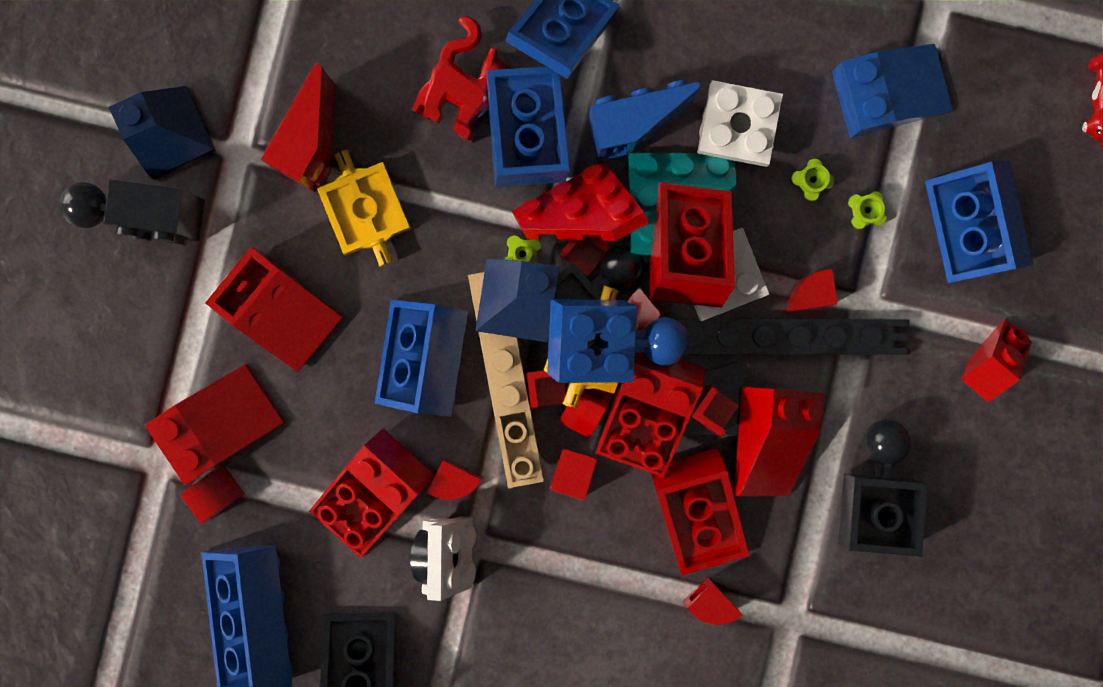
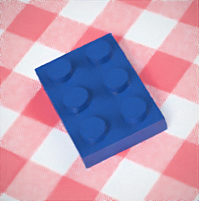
(561, 31)

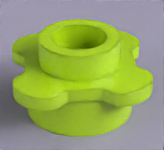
(823, 179)
(877, 209)
(516, 245)

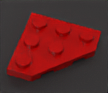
(581, 207)

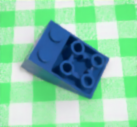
(628, 123)

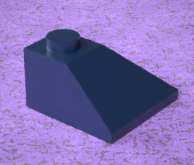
(162, 129)
(517, 299)

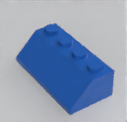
(247, 617)

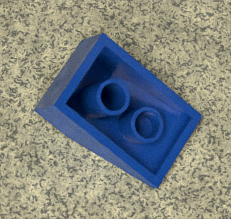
(891, 89)
(527, 126)

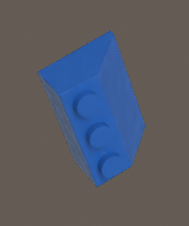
(978, 221)
(421, 357)

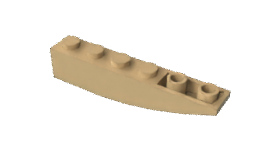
(509, 401)

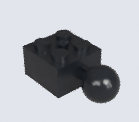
(135, 210)
(618, 271)
(864, 496)

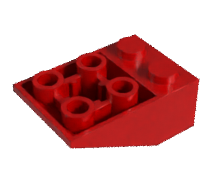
(274, 309)
(651, 414)
(371, 492)

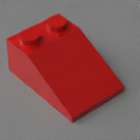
(305, 136)
(692, 246)
(214, 424)
(775, 439)
(700, 512)

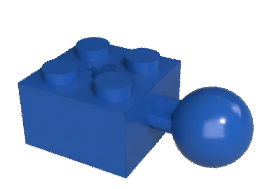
(613, 351)

